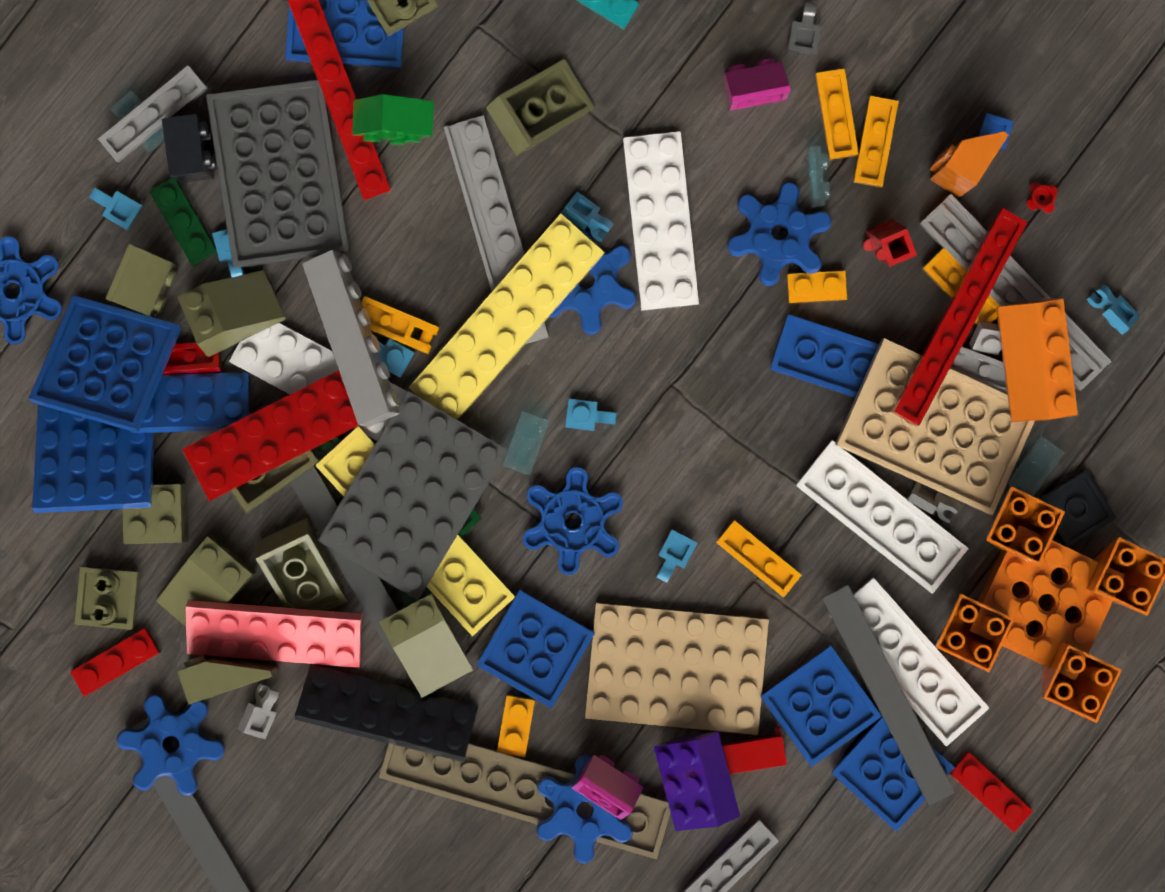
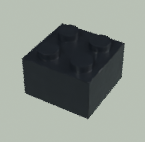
(188, 148)

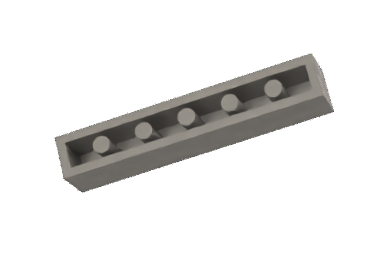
(351, 338)

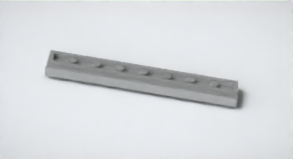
(487, 201)
(962, 236)

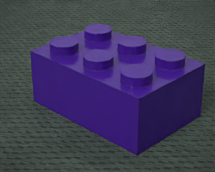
(697, 781)

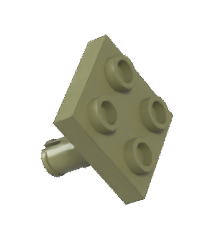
(400, 13)
(107, 598)

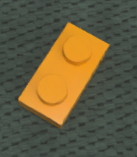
(816, 287)
(516, 725)

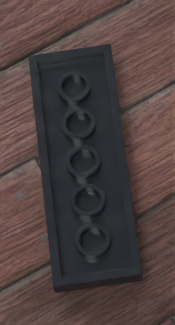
(386, 713)

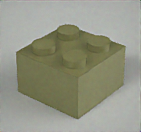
(160, 523)

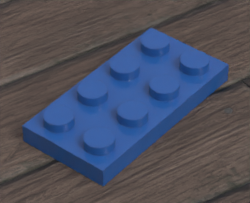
(823, 356)
(197, 402)

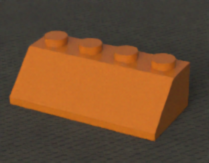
(964, 164)
(1037, 360)

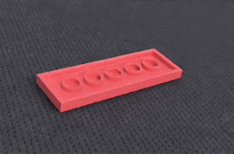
(273, 633)

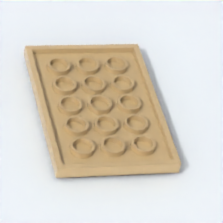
(962, 444)
(677, 668)

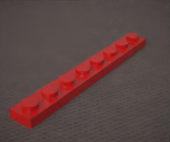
(338, 95)
(959, 317)

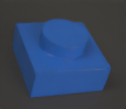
(994, 124)

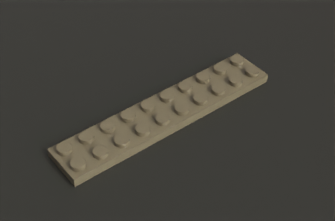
(510, 788)

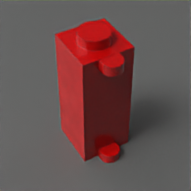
(890, 243)
(755, 753)

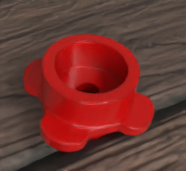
(1048, 192)

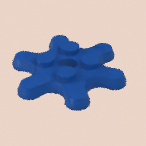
(774, 252)
(603, 292)
(31, 297)
(568, 541)
(154, 758)
(566, 820)

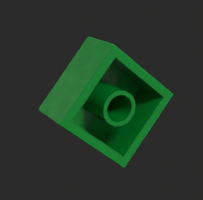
(393, 119)

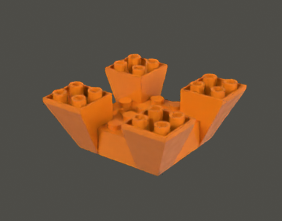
(1029, 555)

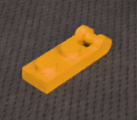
(399, 325)

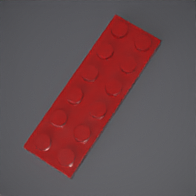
(271, 436)

